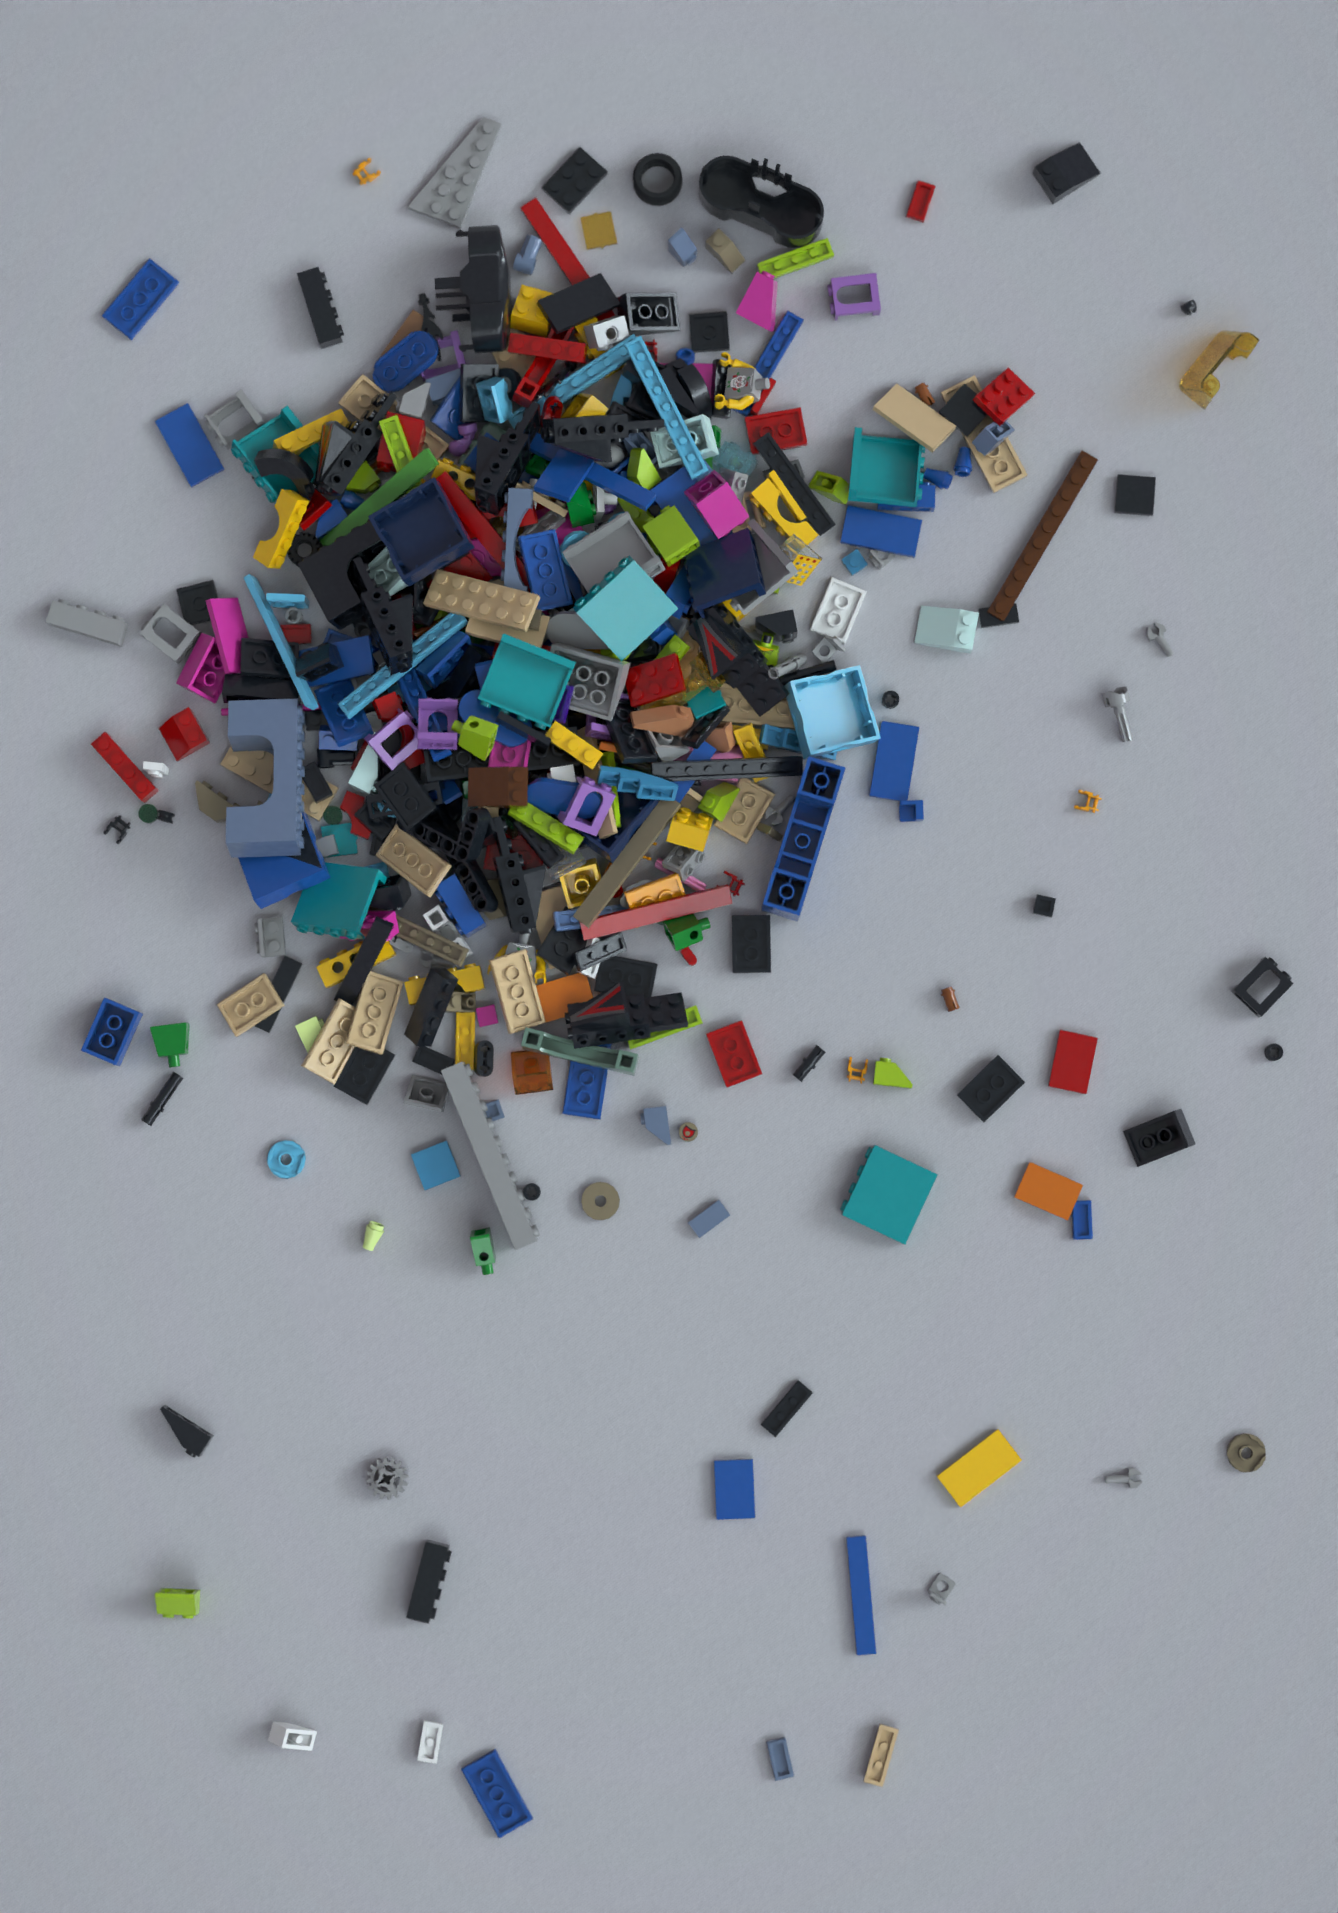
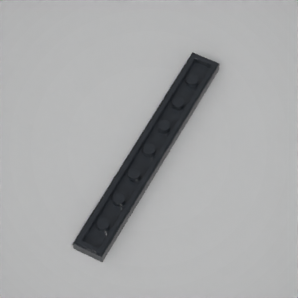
(728, 768)

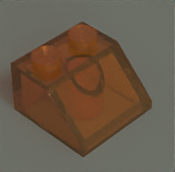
(531, 1072)

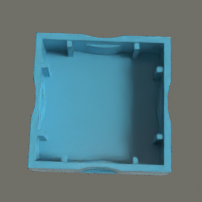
(831, 712)

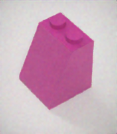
(760, 301)
(717, 504)

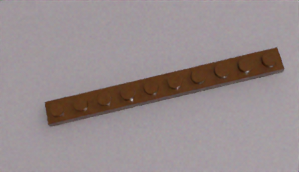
(1042, 536)

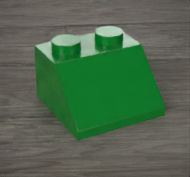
(579, 507)

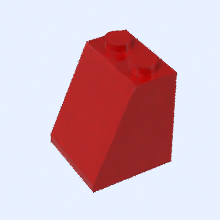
(415, 435)

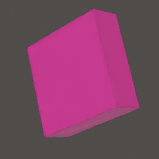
(487, 1015)

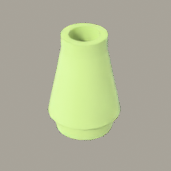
(372, 1235)

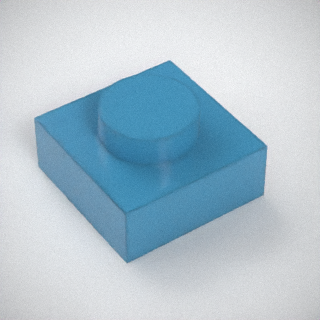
(854, 562)

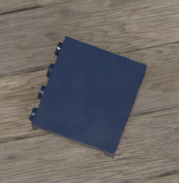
(724, 570)

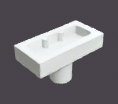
(600, 499)

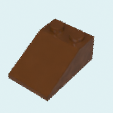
(498, 787)

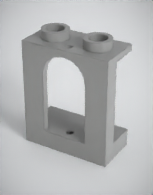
(215, 418)
(187, 643)

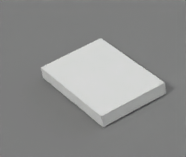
(838, 610)

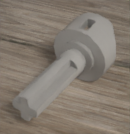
(1117, 700)

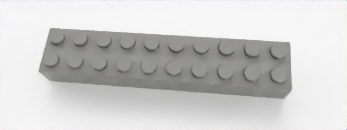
(489, 1155)

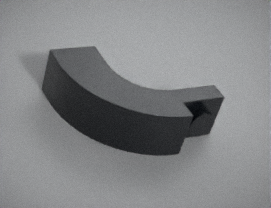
(693, 385)
(287, 464)

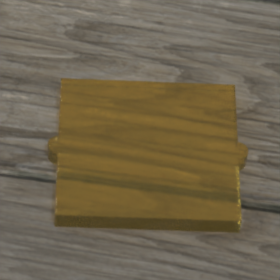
(598, 230)

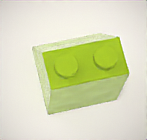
(671, 535)

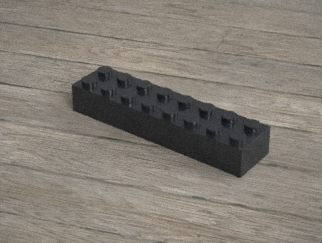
(456, 765)

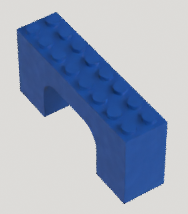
(803, 838)

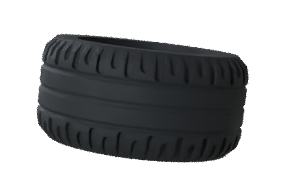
(657, 160)

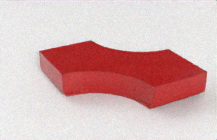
(350, 805)

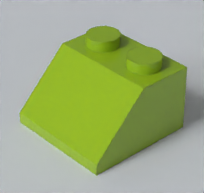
(177, 1602)

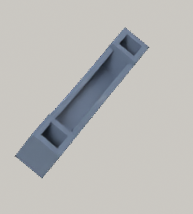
(518, 502)

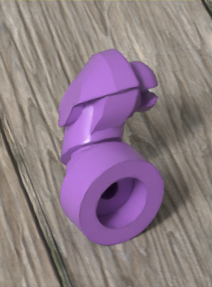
(459, 447)

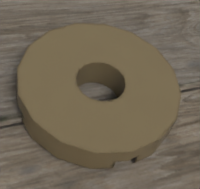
(590, 1195)
(1257, 1449)

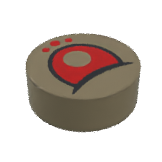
(688, 1132)

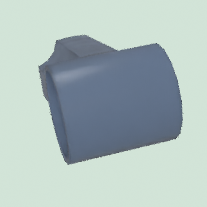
(526, 259)

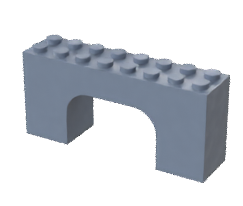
(276, 824)

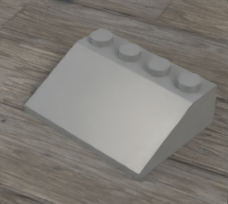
(595, 679)

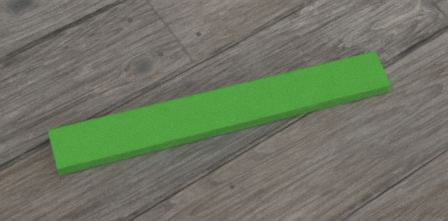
(388, 493)

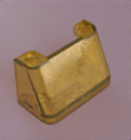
(1198, 381)

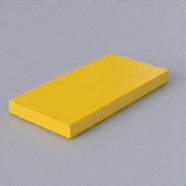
(979, 1468)

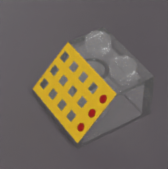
(802, 557)

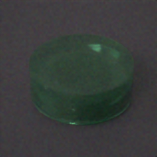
(148, 813)
(333, 815)

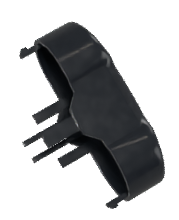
(730, 193)
(486, 288)

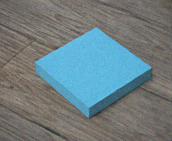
(287, 600)

